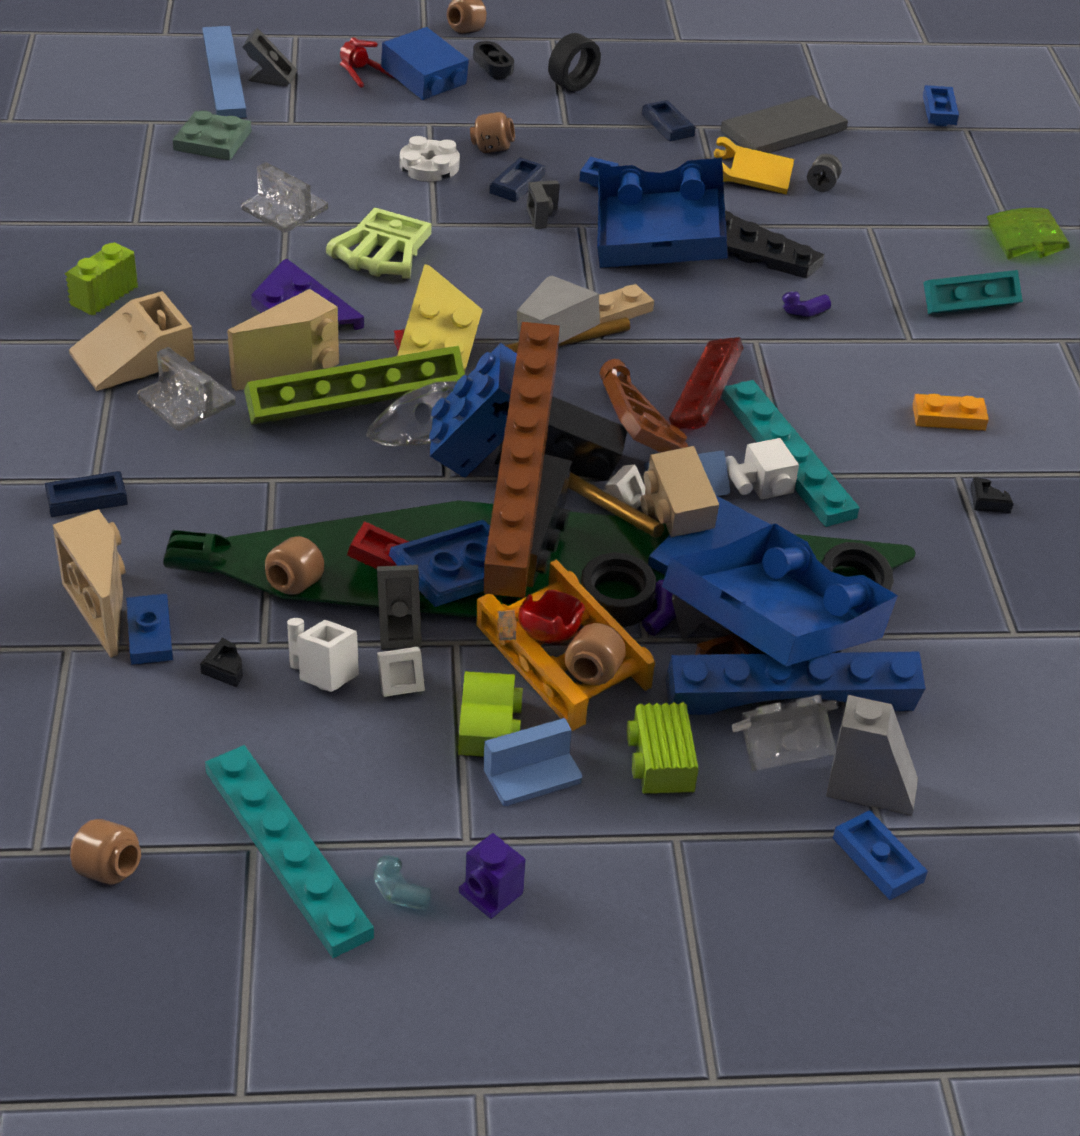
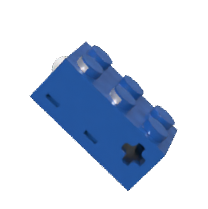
(474, 414)

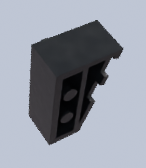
(583, 438)
(550, 515)

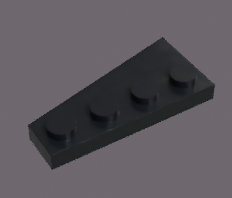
(780, 253)

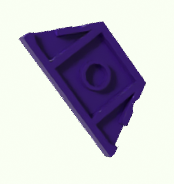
(288, 281)

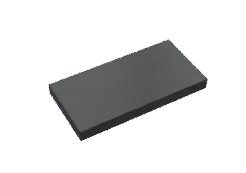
(784, 125)

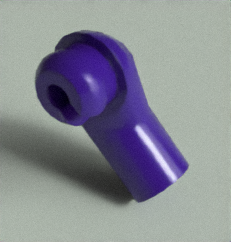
(808, 308)
(663, 614)

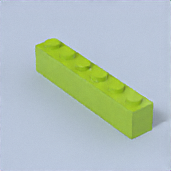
(349, 384)

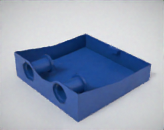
(661, 214)
(781, 596)

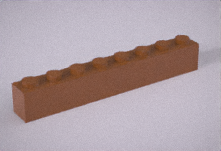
(521, 461)

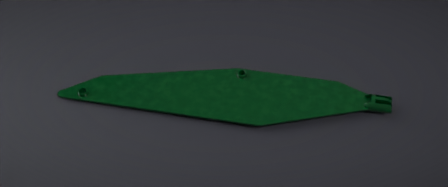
(356, 584)

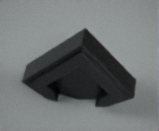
(989, 498)
(223, 663)

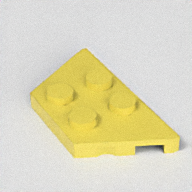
(440, 318)

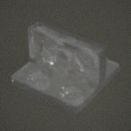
(282, 199)
(184, 392)
(787, 732)

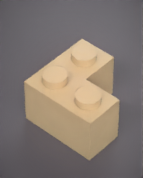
(679, 492)

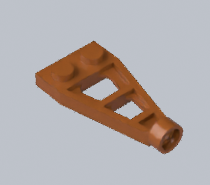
(637, 413)

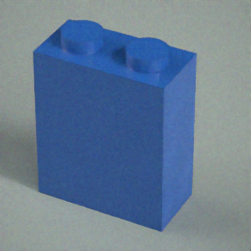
(424, 63)

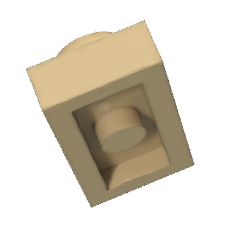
(624, 302)

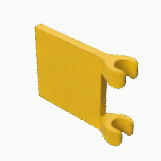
(755, 167)

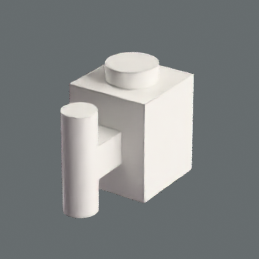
(766, 469)
(323, 653)

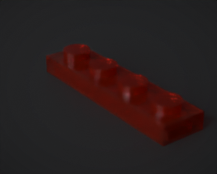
(706, 383)

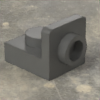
(541, 201)

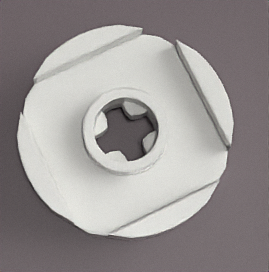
(429, 158)

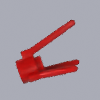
(355, 56)

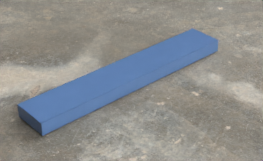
(224, 71)

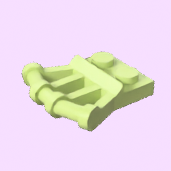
(383, 229)

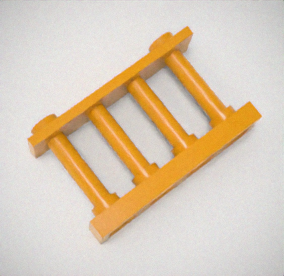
(547, 672)

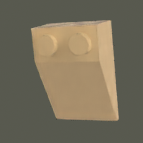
(285, 340)
(93, 573)

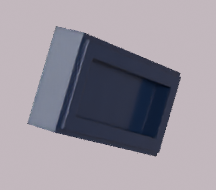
(668, 120)
(514, 180)
(86, 493)

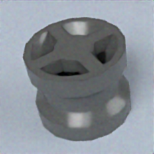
(831, 171)

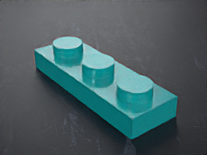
(972, 292)

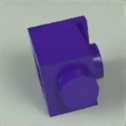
(493, 875)

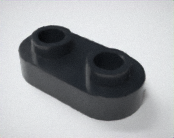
(493, 59)

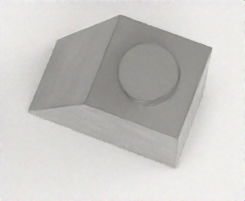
(563, 305)
(872, 759)

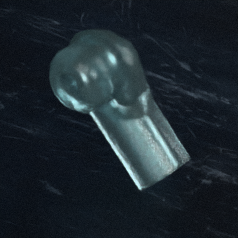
(395, 888)

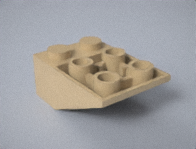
(129, 341)

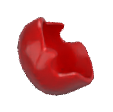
(551, 618)

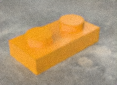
(950, 412)

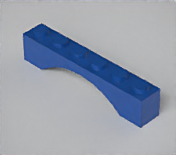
(732, 680)

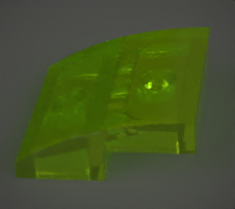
(1027, 230)

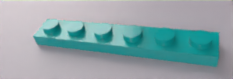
(814, 481)
(290, 852)

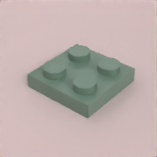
(212, 135)

